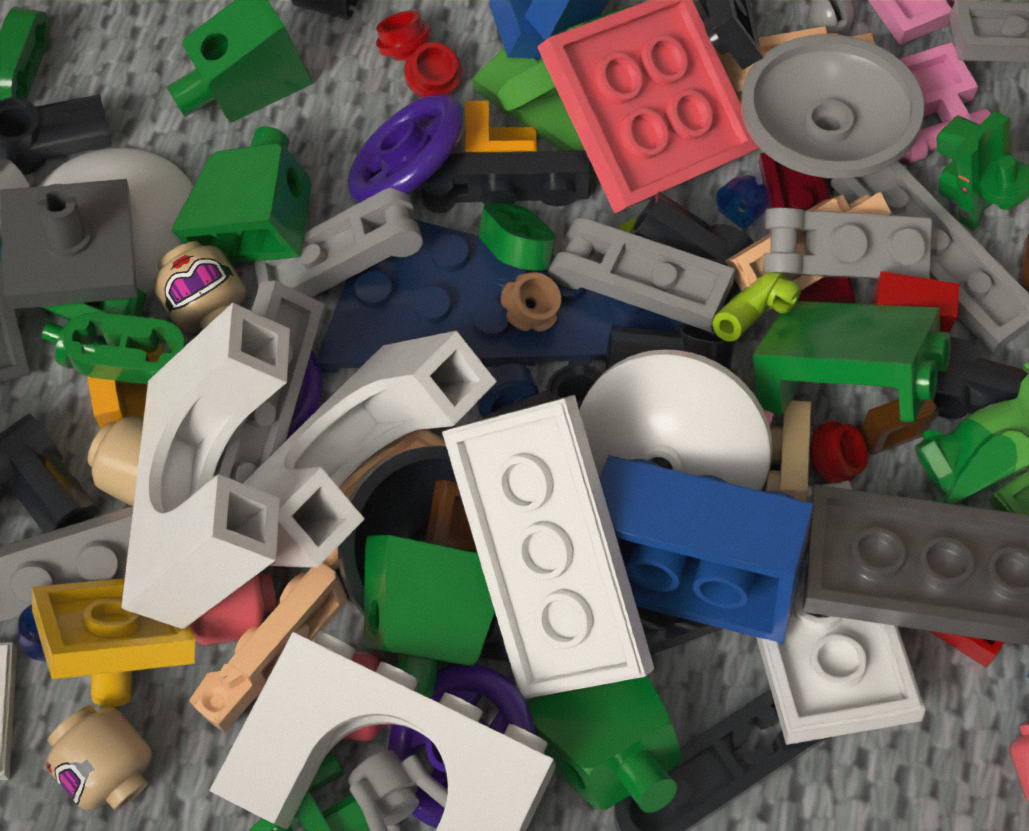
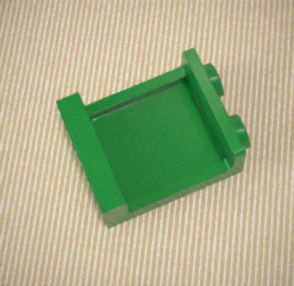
(852, 347)

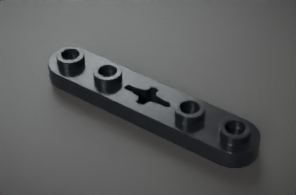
(711, 776)

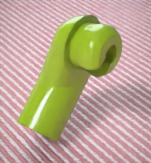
(751, 303)

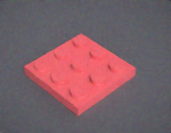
(647, 99)

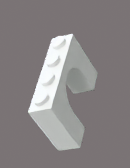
(394, 393)
(189, 531)
(323, 696)

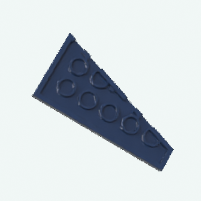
(458, 288)

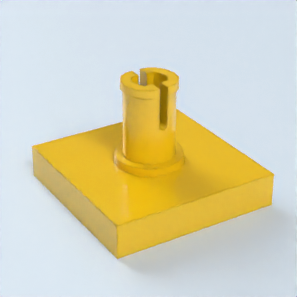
(91, 635)

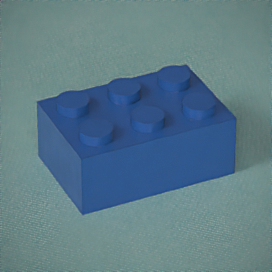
(708, 546)

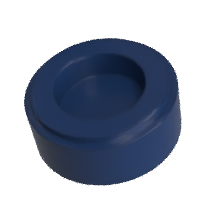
(512, 385)

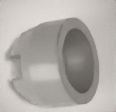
(823, 14)

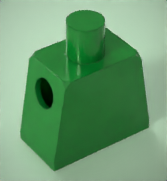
(240, 62)
(249, 201)
(424, 605)
(611, 742)

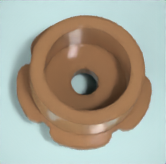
(541, 291)

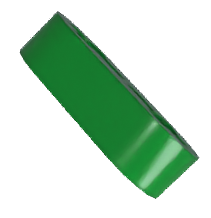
(22, 47)
(516, 236)
(126, 347)

